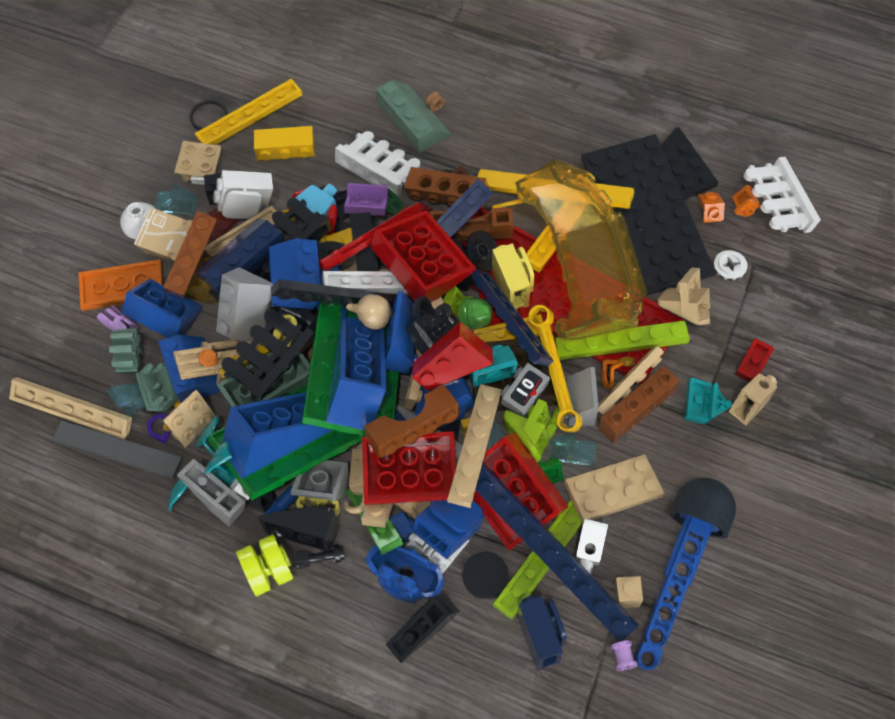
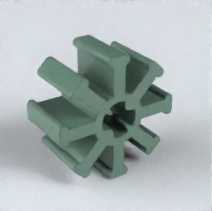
(126, 350)

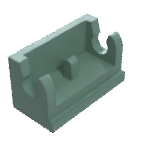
(156, 388)

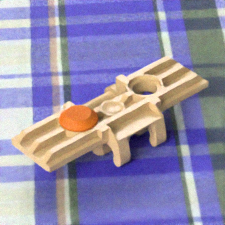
(204, 359)

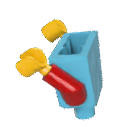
(319, 201)

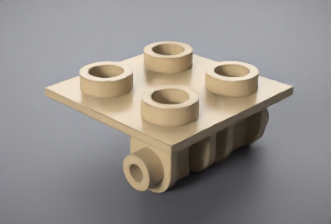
(197, 160)
(189, 418)

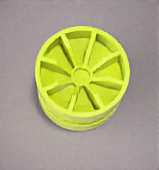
(271, 562)

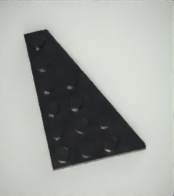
(687, 165)

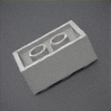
(242, 303)

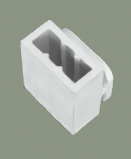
(243, 193)

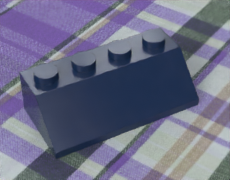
(245, 251)

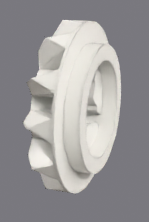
(735, 259)

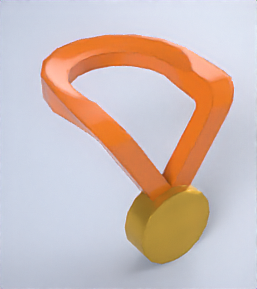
(625, 361)

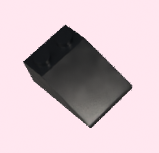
(305, 526)

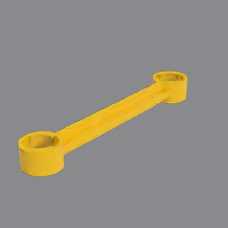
(555, 369)

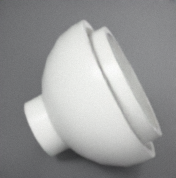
(133, 218)

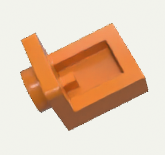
(745, 202)
(712, 207)

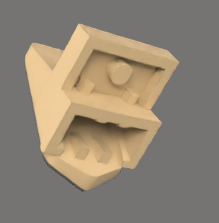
(688, 299)

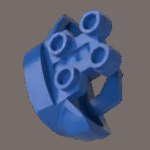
(426, 578)

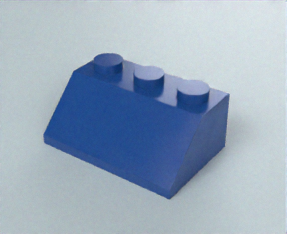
(294, 262)
(159, 309)
(398, 345)
(183, 388)

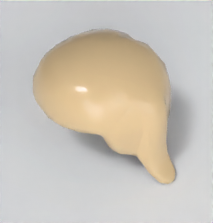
(372, 311)

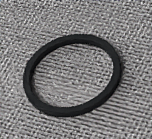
(201, 104)

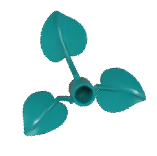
(216, 464)

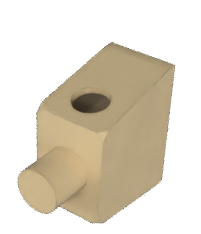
(759, 391)

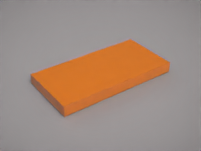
(109, 285)

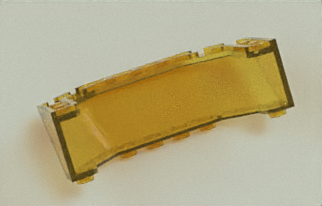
(590, 247)

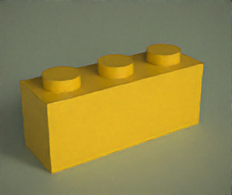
(284, 143)

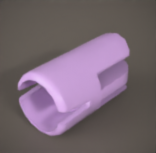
(115, 320)

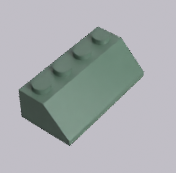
(411, 115)

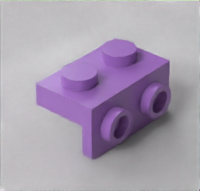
(366, 198)

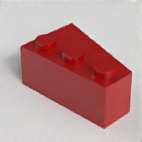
(452, 357)

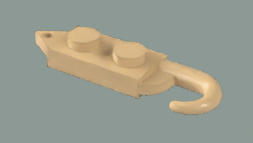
(356, 480)

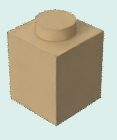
(628, 591)

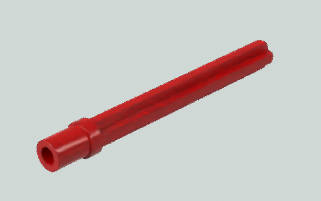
(339, 256)

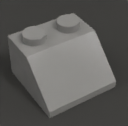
(583, 396)
(324, 481)

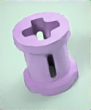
(624, 655)

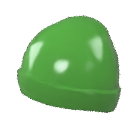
(475, 313)

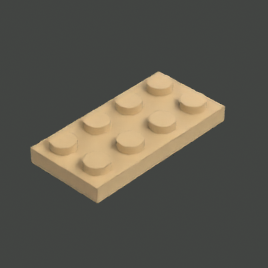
(613, 488)

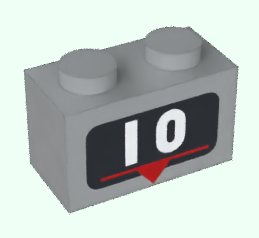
(524, 390)

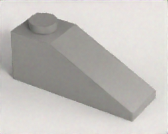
(212, 492)

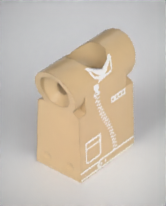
(162, 234)

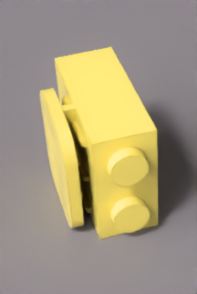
(513, 274)

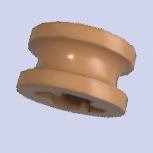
(435, 101)

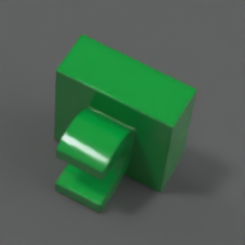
(552, 469)

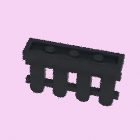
(313, 225)
(263, 364)

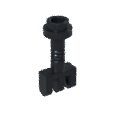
(303, 559)

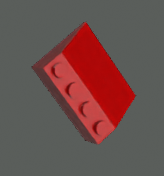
(421, 256)
(411, 473)
(526, 480)

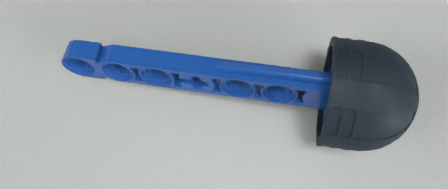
(703, 510)

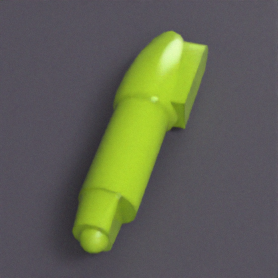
(552, 425)

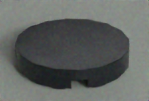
(485, 575)

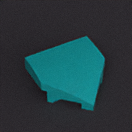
(704, 401)

